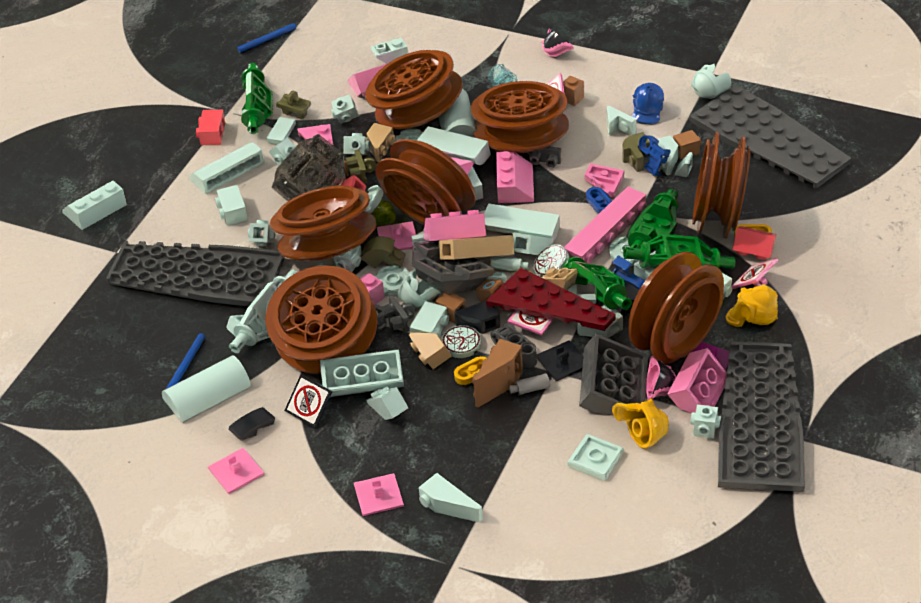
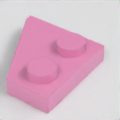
(309, 132)
(604, 178)

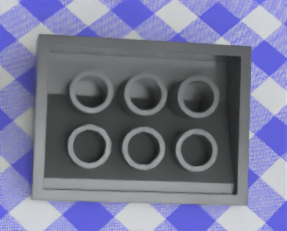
(611, 375)

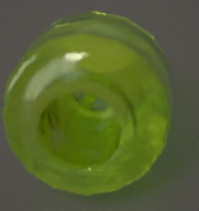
(384, 213)

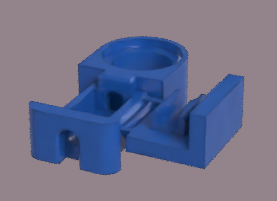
(656, 153)
(622, 268)

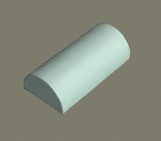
(459, 117)
(362, 372)
(206, 388)

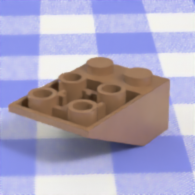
(498, 371)

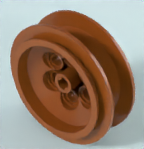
(414, 89)
(520, 116)
(424, 181)
(721, 185)
(323, 223)
(312, 299)
(676, 307)

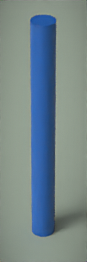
(265, 38)
(187, 360)

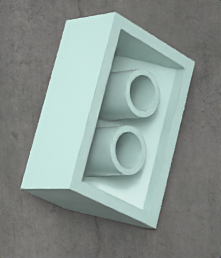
(96, 205)

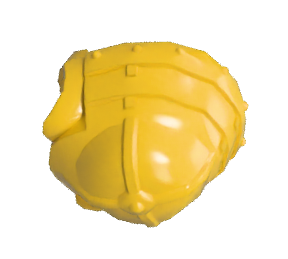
(754, 306)
(644, 421)

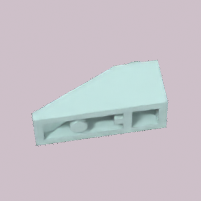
(448, 500)

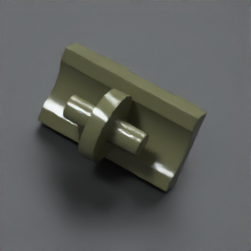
(293, 103)
(359, 167)

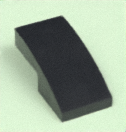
(250, 423)

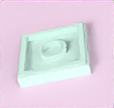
(595, 457)

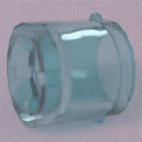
(500, 74)

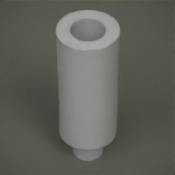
(530, 384)

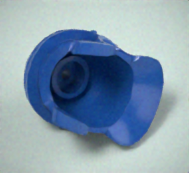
(648, 103)

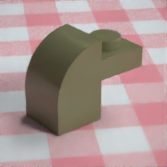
(632, 153)
(380, 250)

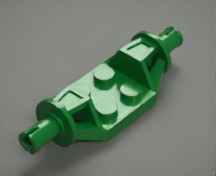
(258, 99)
(655, 219)
(670, 245)
(608, 285)

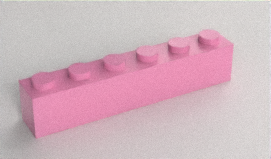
(607, 225)

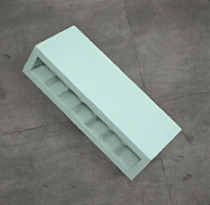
(457, 145)
(227, 168)
(524, 221)

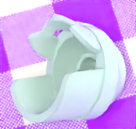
(709, 86)
(416, 292)

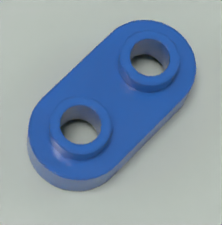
(597, 199)

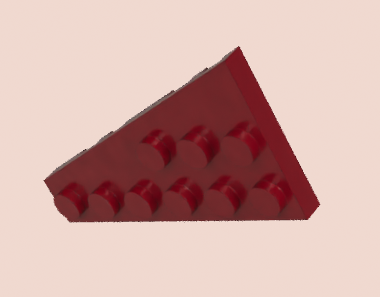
(546, 300)

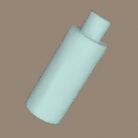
(508, 264)

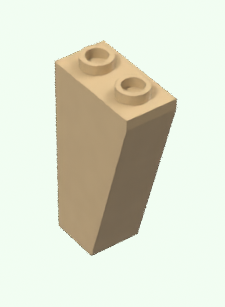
(476, 247)

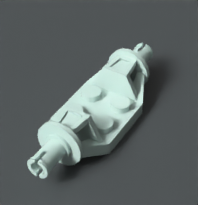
(254, 317)

